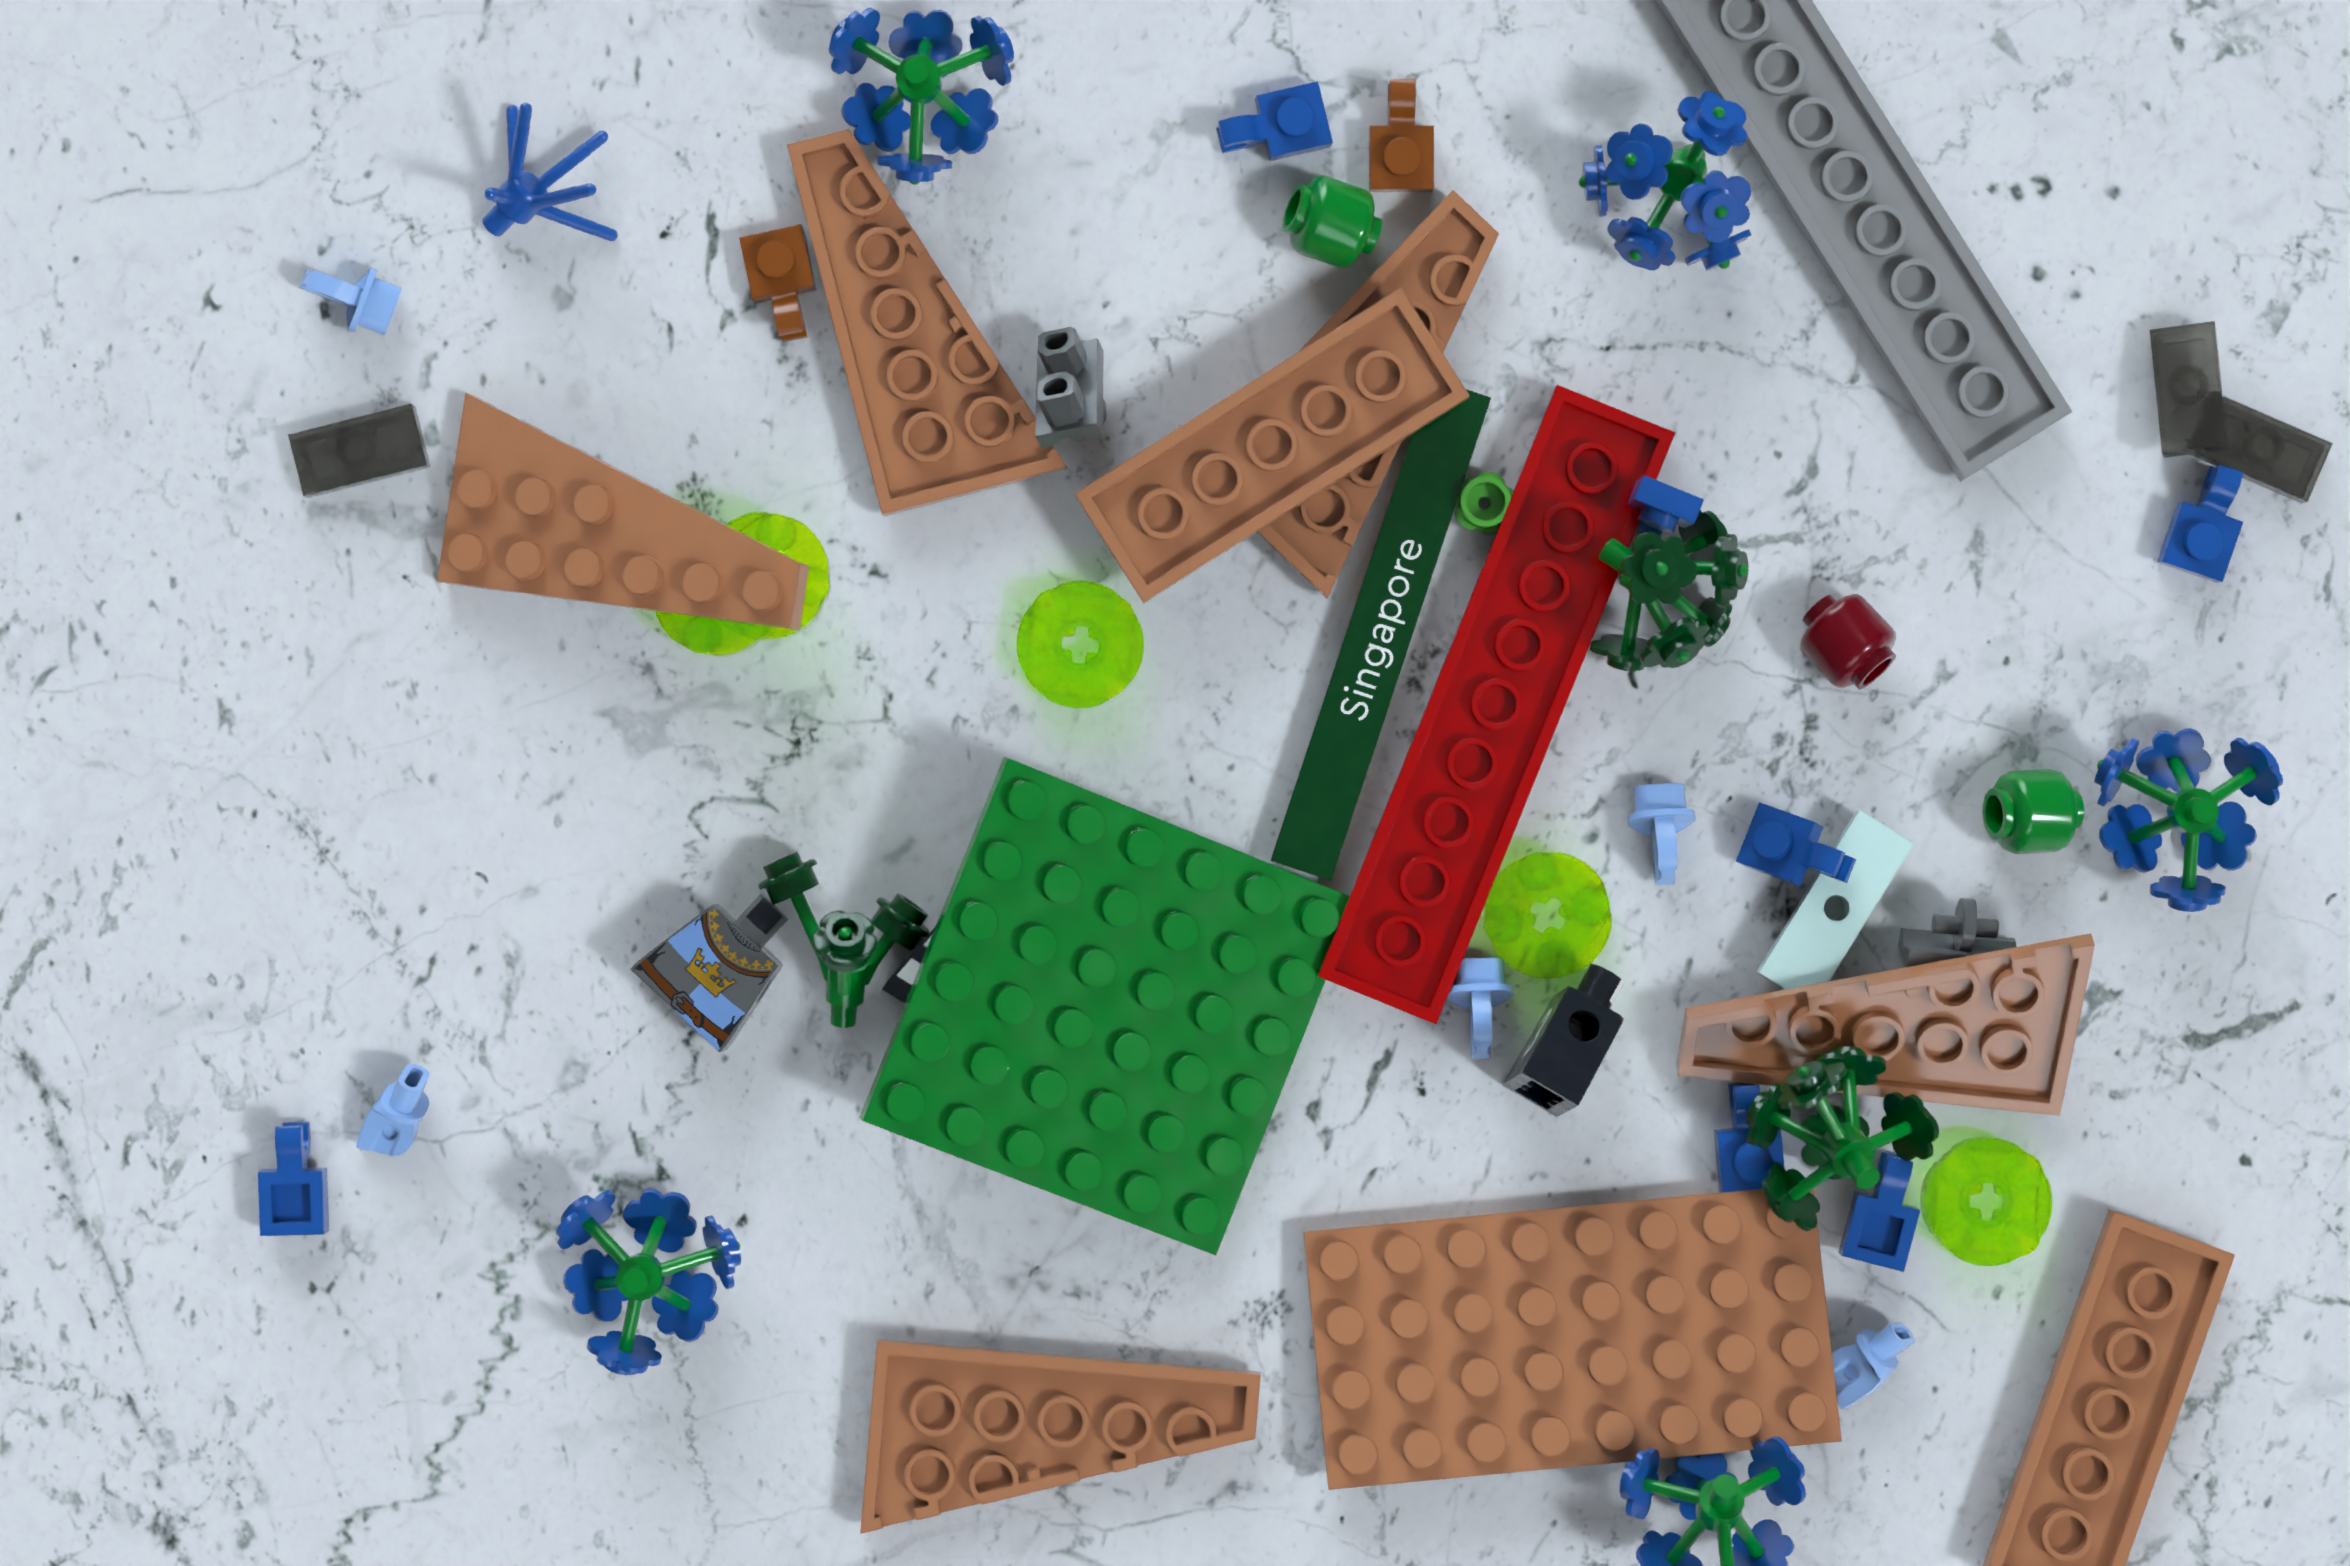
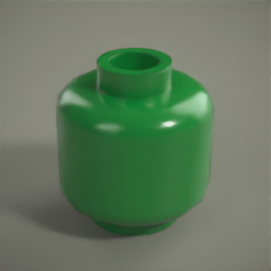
(1331, 221)
(2032, 811)

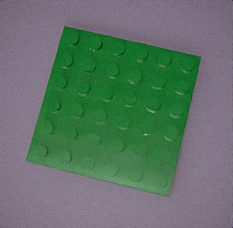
(1107, 1007)

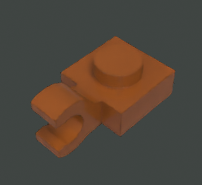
(1401, 152)
(778, 271)

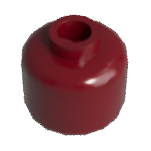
(1848, 641)

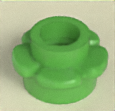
(1468, 511)

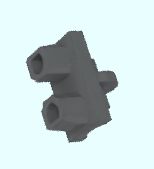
(1068, 387)
(1952, 937)

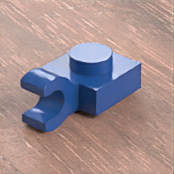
(1287, 122)
(1663, 506)
(2202, 535)
(1788, 846)
(1738, 1162)
(293, 1196)
(1880, 1225)

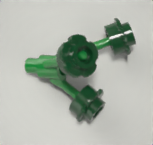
(844, 941)

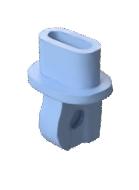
(368, 303)
(1661, 814)
(1480, 987)
(396, 1114)
(1868, 1362)

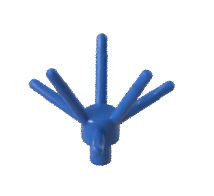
(526, 195)

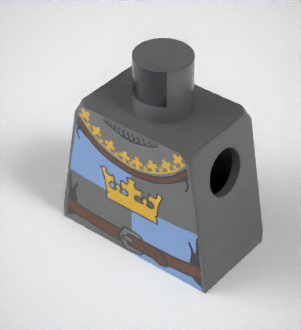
(716, 968)

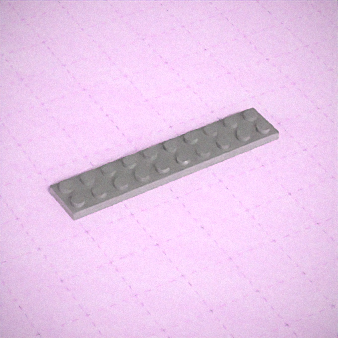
(1874, 224)

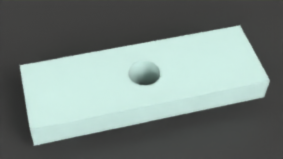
(1812, 943)

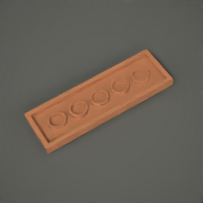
(1272, 445)
(2111, 1398)

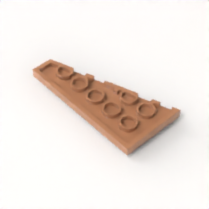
(1437, 273)
(919, 372)
(574, 528)
(1951, 1030)
(1007, 1423)

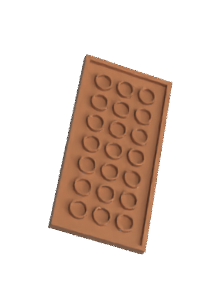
(1567, 1338)

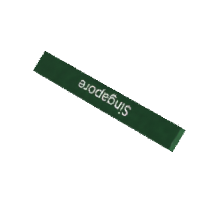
(1377, 639)

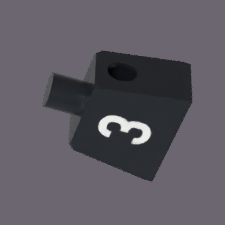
(1553, 1063)

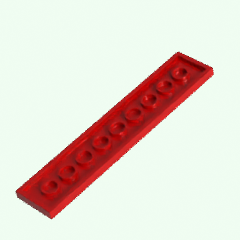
(1494, 707)

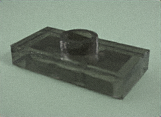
(2189, 389)
(359, 450)
(2270, 452)

